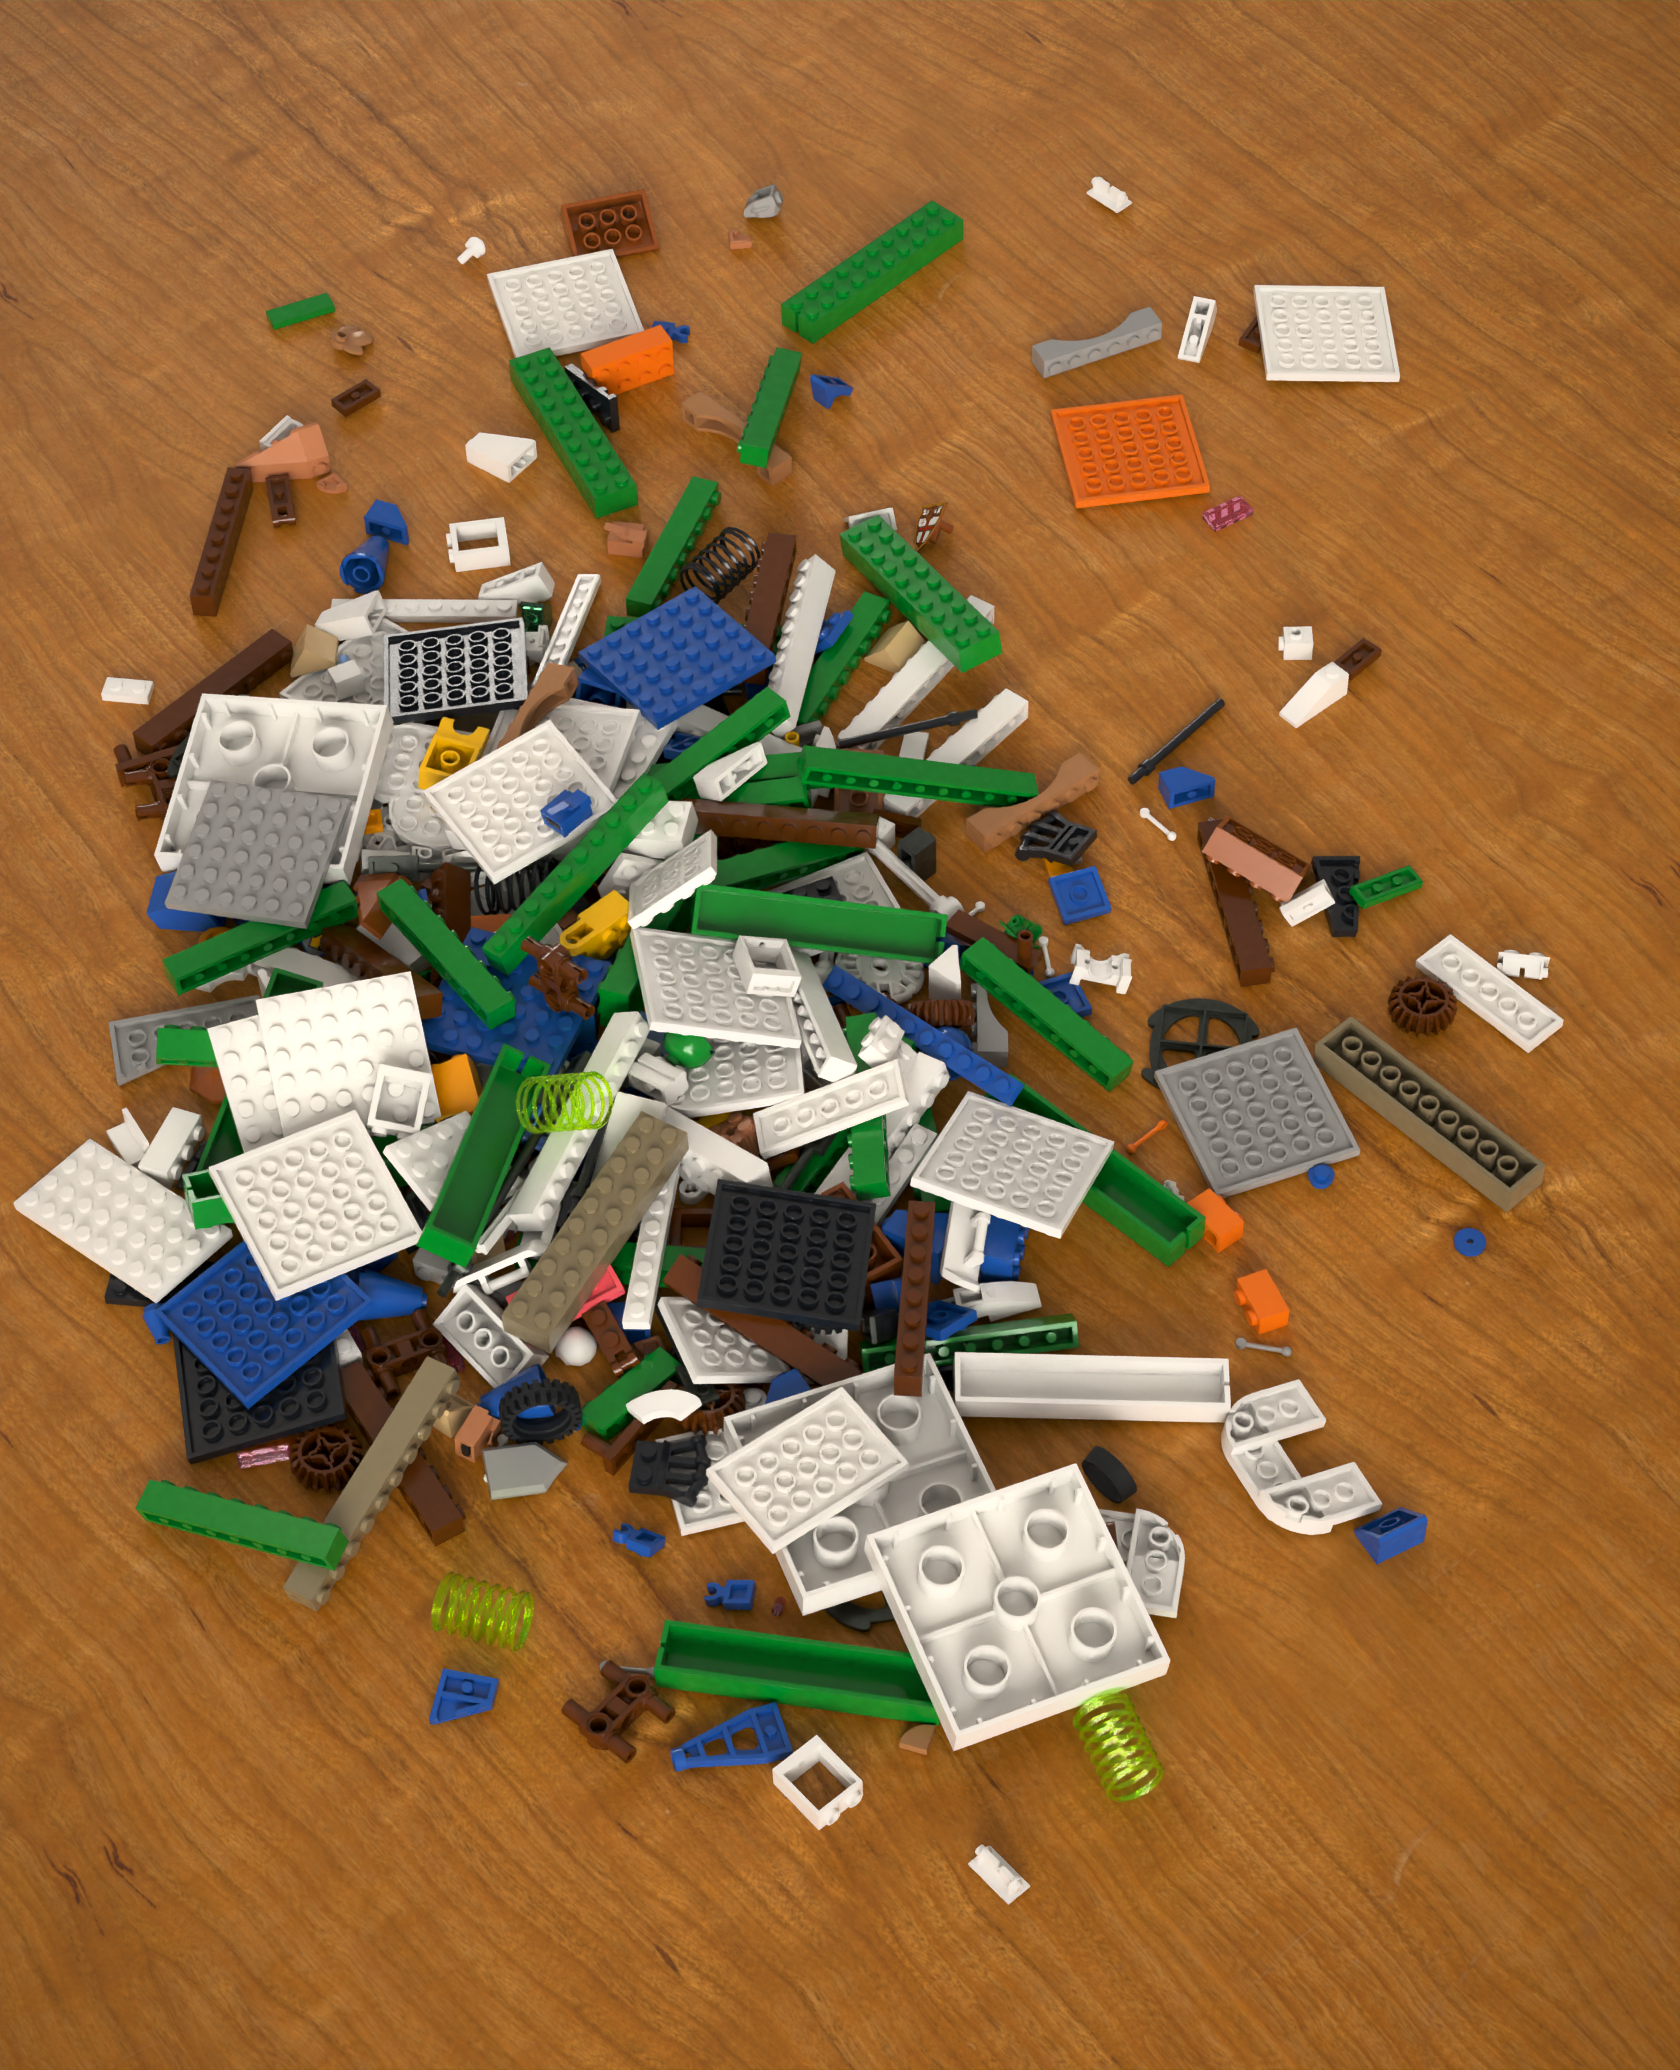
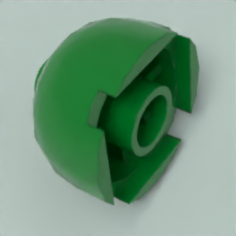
(687, 1050)

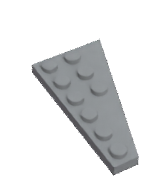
(136, 1037)

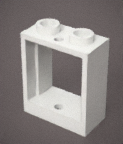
(481, 557)
(766, 981)
(402, 1077)
(801, 1761)

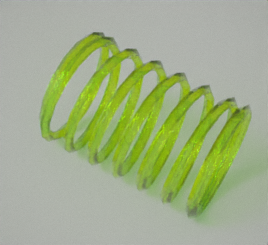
(581, 1123)
(475, 1617)
(1134, 1763)

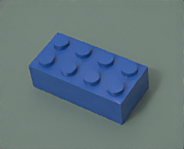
(1003, 1251)

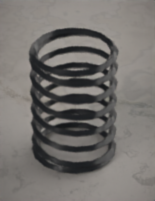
(707, 574)
(509, 882)

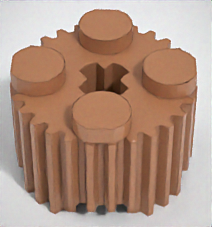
(739, 1131)

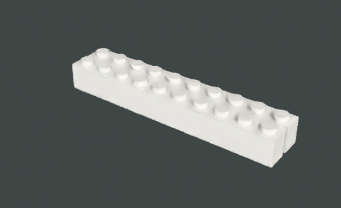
(1091, 1387)

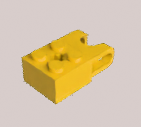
(450, 752)
(599, 928)

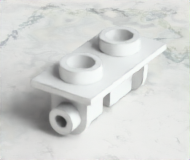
(1108, 196)
(1532, 963)
(998, 1874)

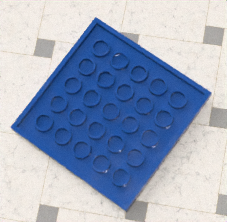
(677, 657)
(533, 1030)
(248, 1335)

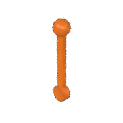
(1131, 1148)

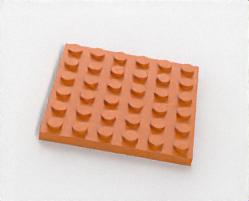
(1129, 451)

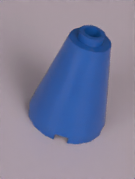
(366, 565)
(390, 1295)
(491, 1400)

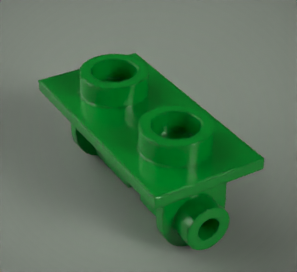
(1020, 923)

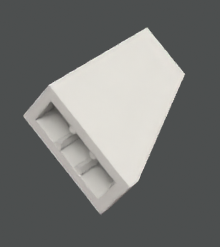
(501, 454)
(353, 618)

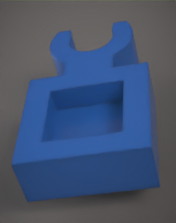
(675, 333)
(642, 1541)
(735, 1596)

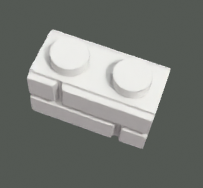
(658, 1078)

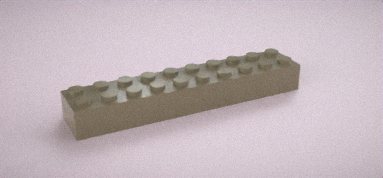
(1429, 1114)
(595, 1232)

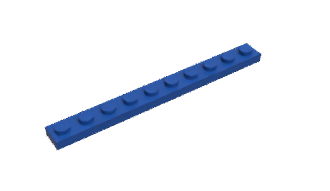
(925, 1036)

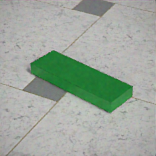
(300, 311)
(1386, 887)

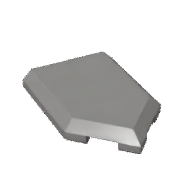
(520, 1469)

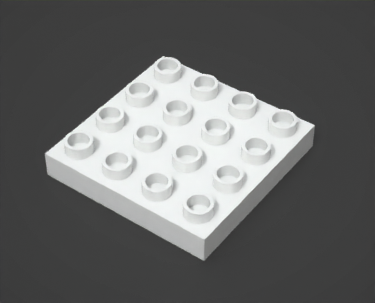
(282, 746)
(944, 1470)
(1015, 1606)

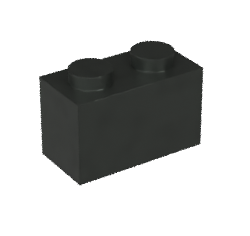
(919, 852)

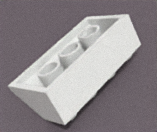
(476, 1330)

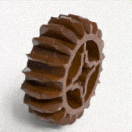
(1437, 1010)
(944, 1012)
(712, 1419)
(312, 1466)

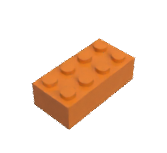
(630, 361)

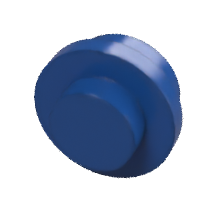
(1321, 1176)

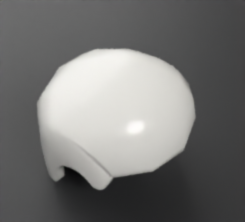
(576, 1346)

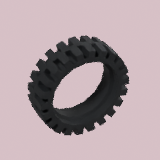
(536, 1395)

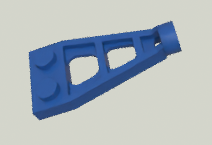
(769, 1732)

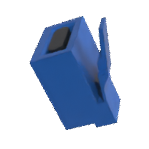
(567, 811)

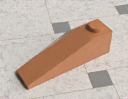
(298, 455)

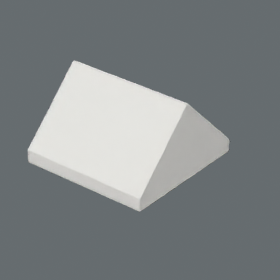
(945, 976)

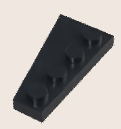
(595, 398)
(1340, 875)

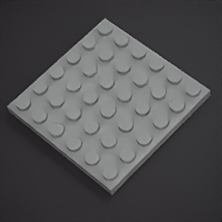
(258, 854)
(1256, 1113)

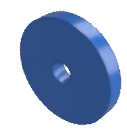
(1469, 1234)

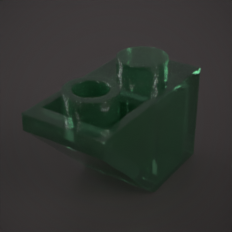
(535, 615)

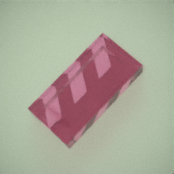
(1227, 513)

